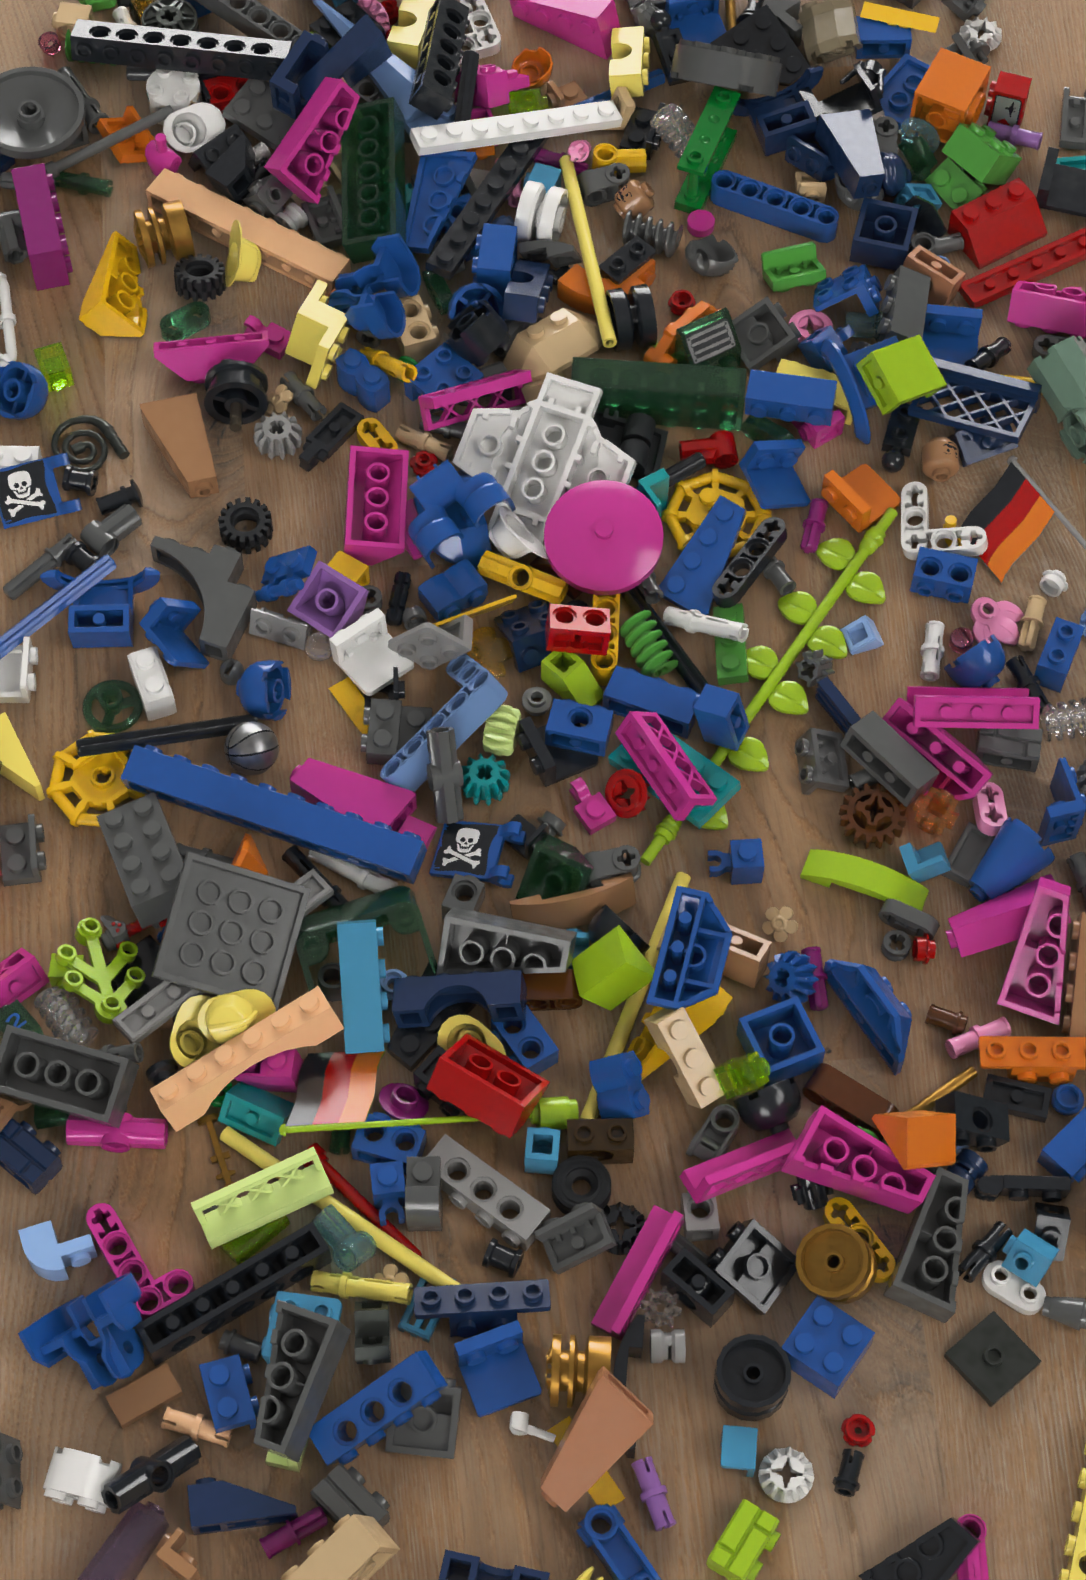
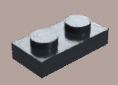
(1023, 1098)

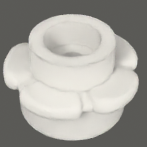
(1053, 583)

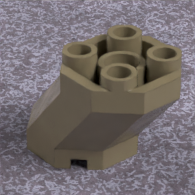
(829, 30)

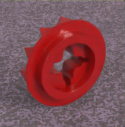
(618, 785)

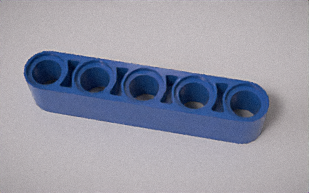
(774, 206)

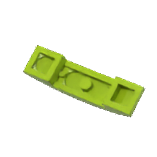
(862, 876)

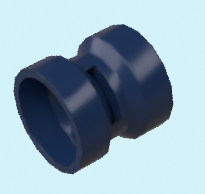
(969, 1166)

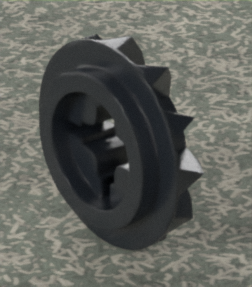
(631, 1218)

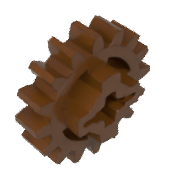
(856, 816)

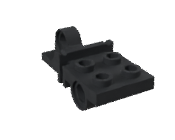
(636, 438)

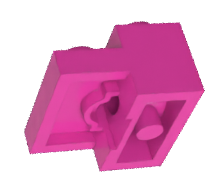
(494, 85)

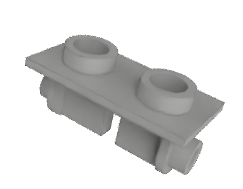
(279, 629)

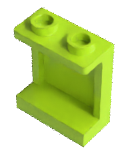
(900, 373)

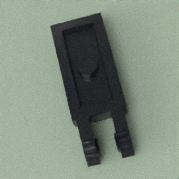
(1022, 1187)

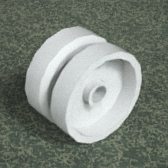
(540, 212)

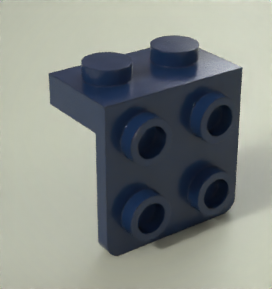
(525, 633)

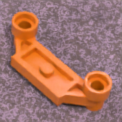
(666, 346)

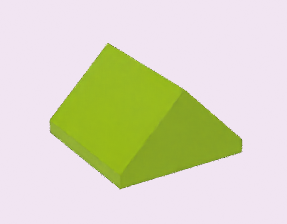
(611, 970)

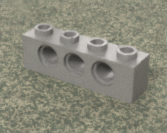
(504, 1193)

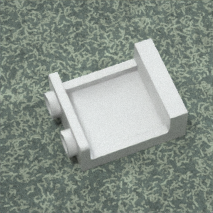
(16, 673)

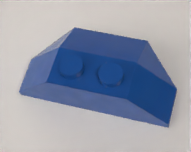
(475, 540)
(691, 952)
(873, 1007)

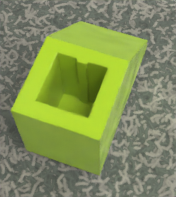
(571, 678)

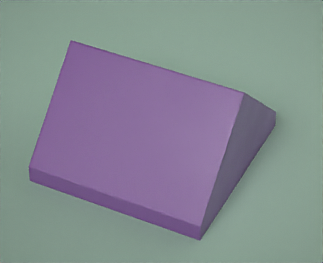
(329, 600)

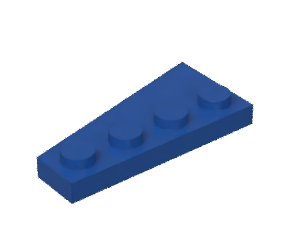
(434, 196)
(704, 558)

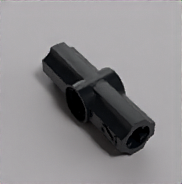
(151, 1474)

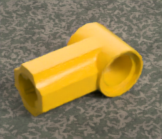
(606, 154)

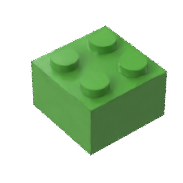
(982, 153)

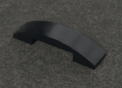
(630, 1347)

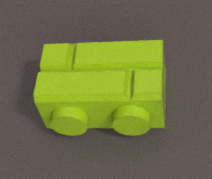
(744, 1543)

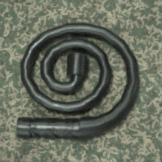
(80, 447)

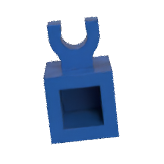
(812, 344)
(742, 861)
(388, 1189)

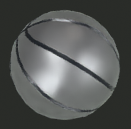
(251, 748)

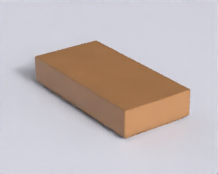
(144, 1395)

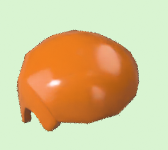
(536, 64)

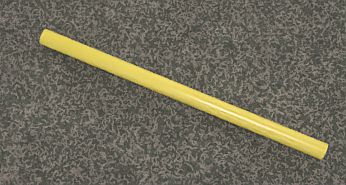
(588, 252)
(633, 1003)
(383, 1240)

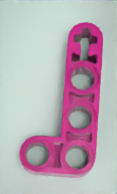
(131, 1261)

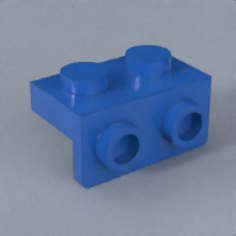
(228, 1393)

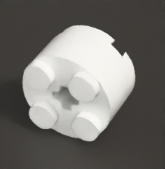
(80, 1478)

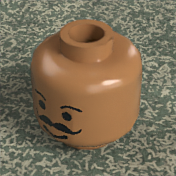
(634, 197)
(940, 458)

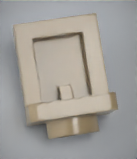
(624, 104)
(810, 187)

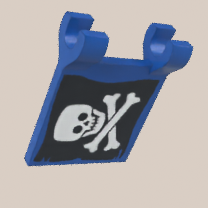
(32, 492)
(476, 850)

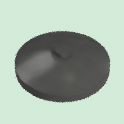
(38, 112)

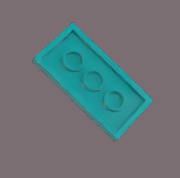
(719, 781)

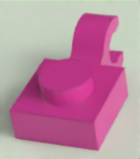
(277, 336)
(591, 810)

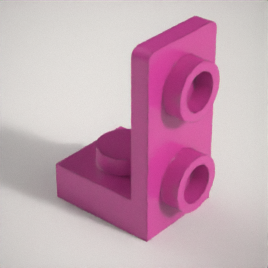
(821, 434)

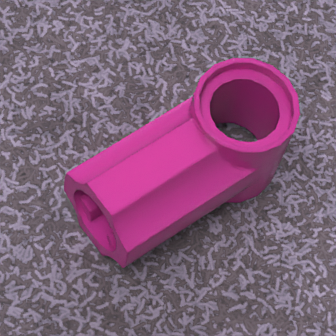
(976, 1564)

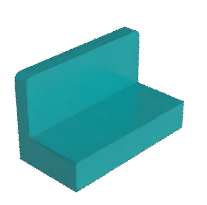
(656, 489)
(255, 1112)

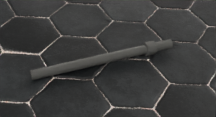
(107, 142)

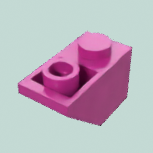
(275, 1072)

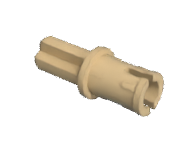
(1031, 622)

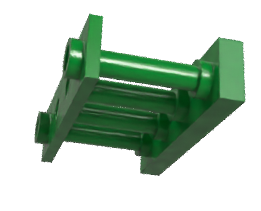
(707, 149)

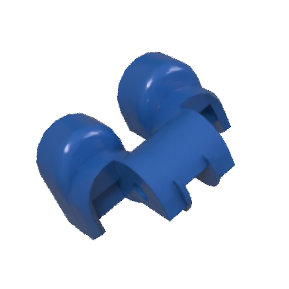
(392, 271)
(439, 491)
(66, 1333)

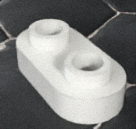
(1012, 1289)

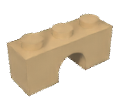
(679, 1039)

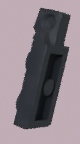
(329, 435)

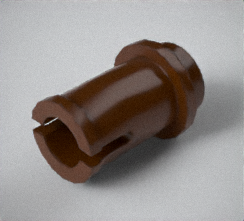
(946, 1019)

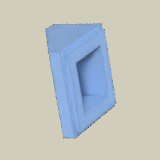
(862, 635)

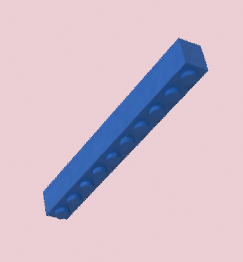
(274, 813)

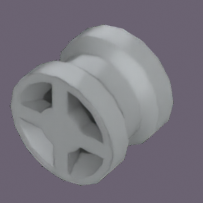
(292, 217)

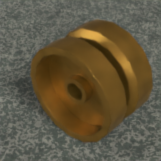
(821, 1251)

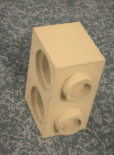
(419, 335)

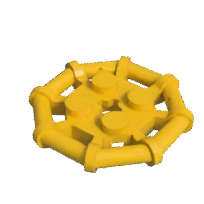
(703, 502)
(85, 784)

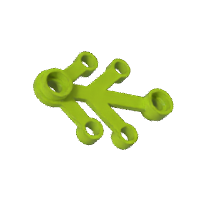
(88, 935)

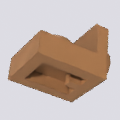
(564, 95)
(181, 1564)

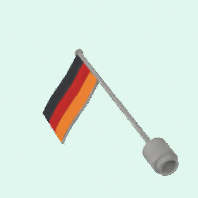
(1013, 519)

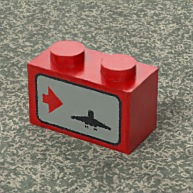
(1008, 99)

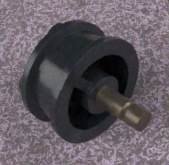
(236, 393)

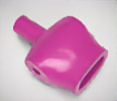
(161, 156)

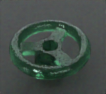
(109, 692)

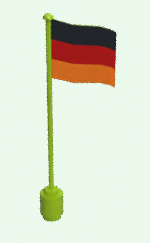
(339, 1090)

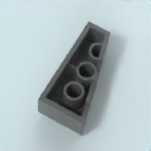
(497, 943)
(930, 1254)
(297, 1377)

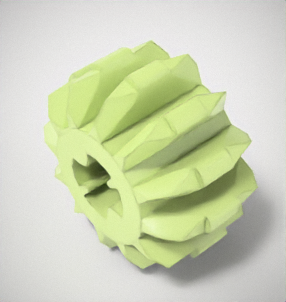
(501, 731)

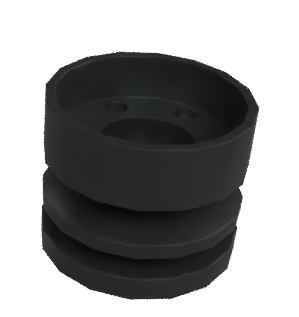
(171, 15)

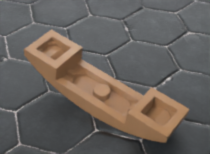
(577, 907)

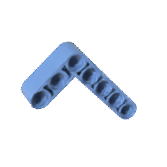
(465, 712)

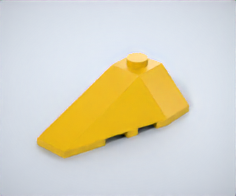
(114, 295)
(702, 1015)

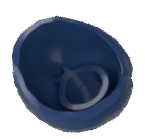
(895, 174)

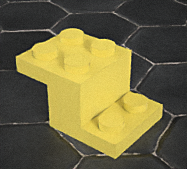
(317, 334)

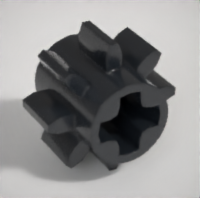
(810, 1194)

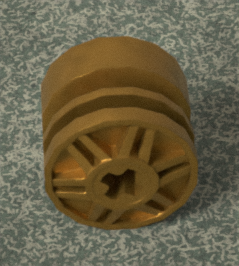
(163, 233)
(574, 1369)

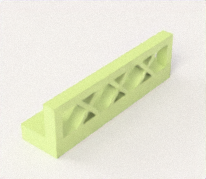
(265, 1200)

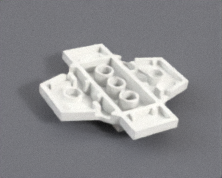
(542, 449)

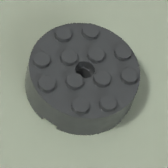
(726, 67)

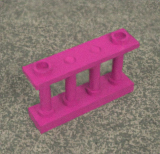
(973, 707)

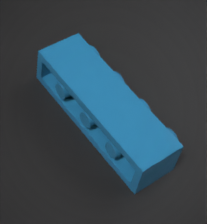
(361, 986)

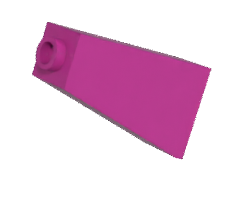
(353, 793)
(992, 921)

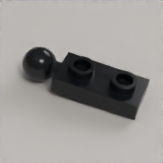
(665, 42)
(899, 438)

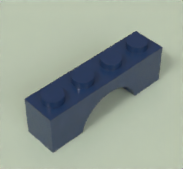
(421, 998)

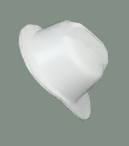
(193, 126)
(513, 537)

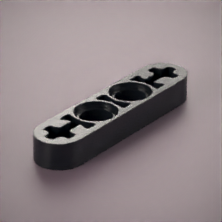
(745, 560)

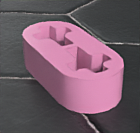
(996, 809)

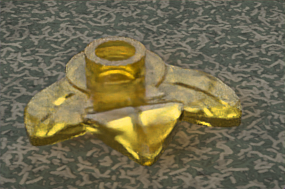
(490, 651)

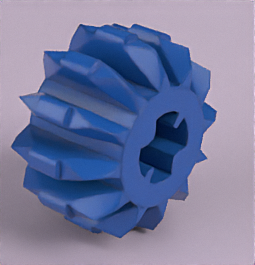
(791, 976)

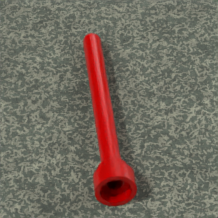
(359, 1200)

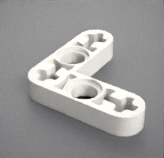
(477, 34)
(922, 533)

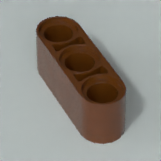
(552, 991)
(846, 1097)

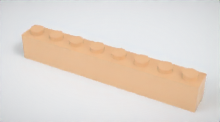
(280, 247)

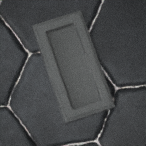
(967, 854)

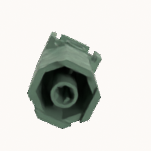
(1064, 388)

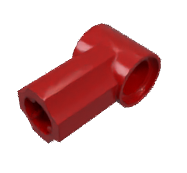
(717, 449)

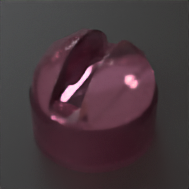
(47, 37)
(957, 641)

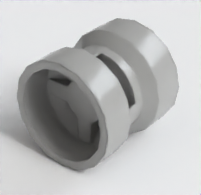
(667, 1346)

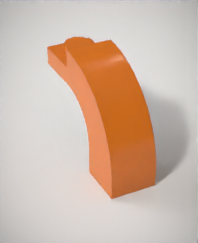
(575, 290)

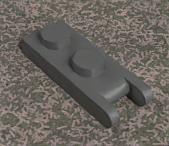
(1073, 121)

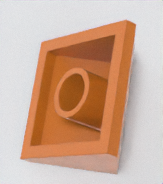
(919, 1137)

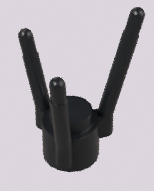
(875, 70)

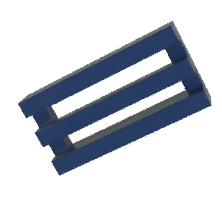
(836, 705)

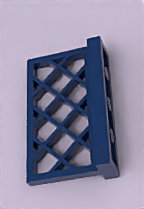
(981, 386)

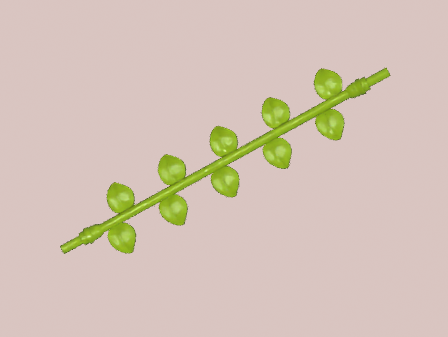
(763, 662)

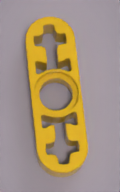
(881, 1253)

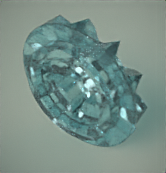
(913, 125)

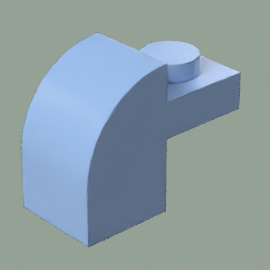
(49, 1256)

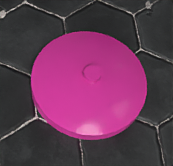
(603, 537)

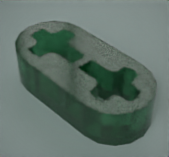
(437, 290)
(185, 321)
(764, 429)

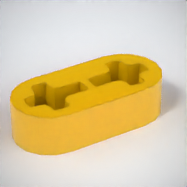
(382, 436)

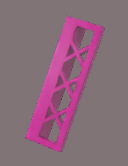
(471, 393)
(660, 764)
(20, 977)
(738, 1167)
(638, 1272)

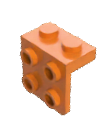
(859, 496)

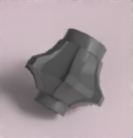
(642, 13)

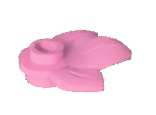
(999, 622)

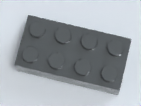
(144, 856)
(65, 1076)

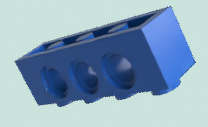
(330, 1432)

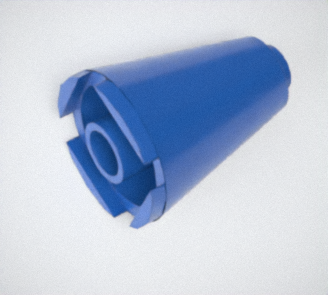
(1009, 861)

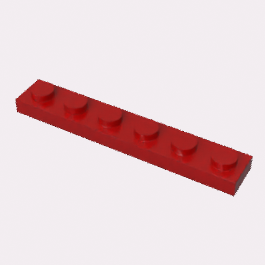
(1028, 267)

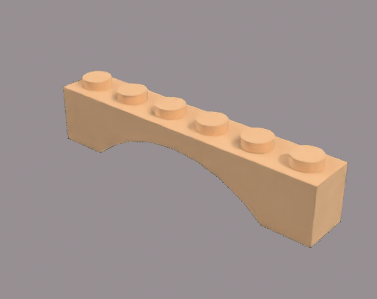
(298, 1024)

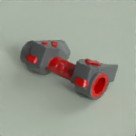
(119, 932)

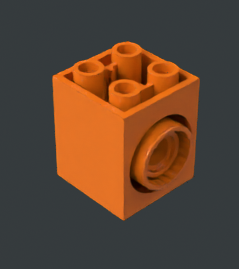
(951, 92)

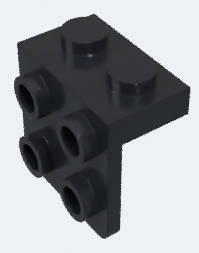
(548, 761)

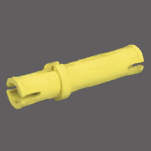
(355, 1286)

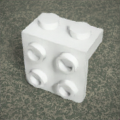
(364, 653)

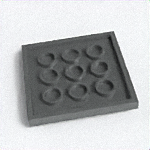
(230, 929)

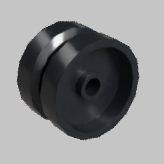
(632, 317)
(748, 1358)

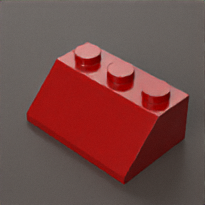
(998, 223)
(487, 1085)

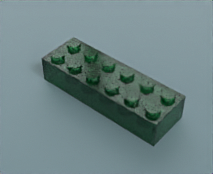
(373, 177)
(667, 391)

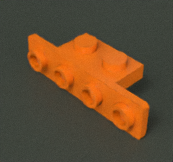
(1034, 1058)

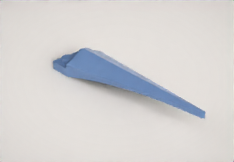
(392, 77)

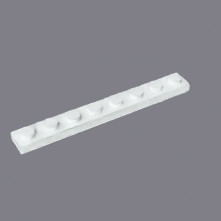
(515, 127)

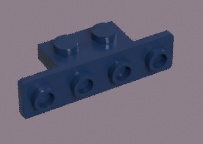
(481, 1306)

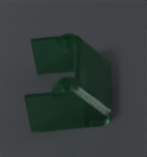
(391, 906)

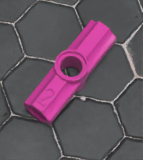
(132, 1133)

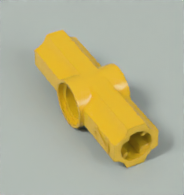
(506, 571)

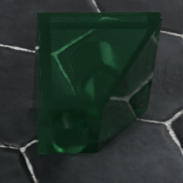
(555, 870)

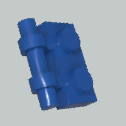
(285, 574)

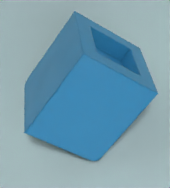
(925, 862)
(739, 1448)

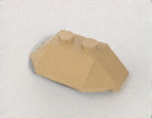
(553, 343)

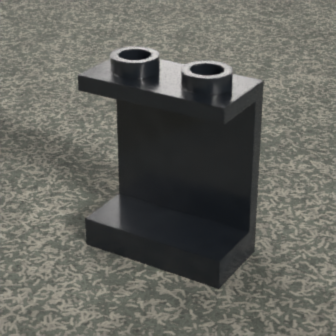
(856, 97)
(1062, 187)

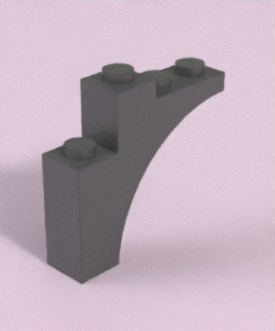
(215, 581)

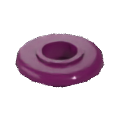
(398, 1109)

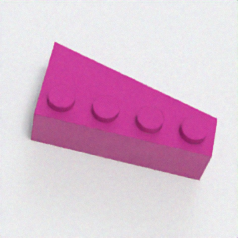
(575, 21)
(314, 139)
(1048, 308)
(1038, 963)
(855, 1163)

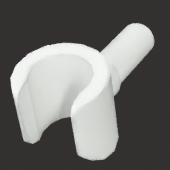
(519, 1426)

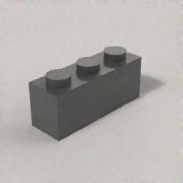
(904, 304)
(889, 758)

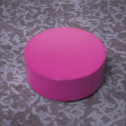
(700, 223)

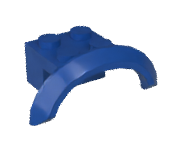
(852, 383)
(105, 611)

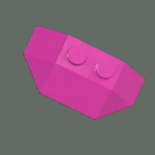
(196, 356)
(959, 768)

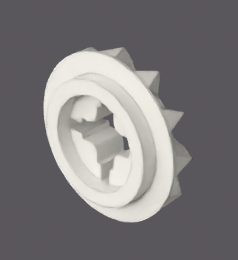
(992, 33)
(773, 1484)

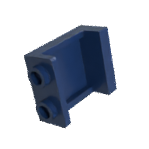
(299, 60)

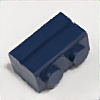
(27, 1157)

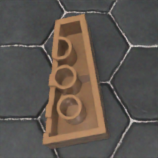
(1075, 991)

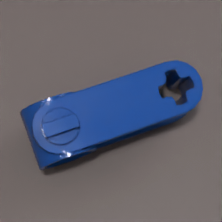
(616, 1547)

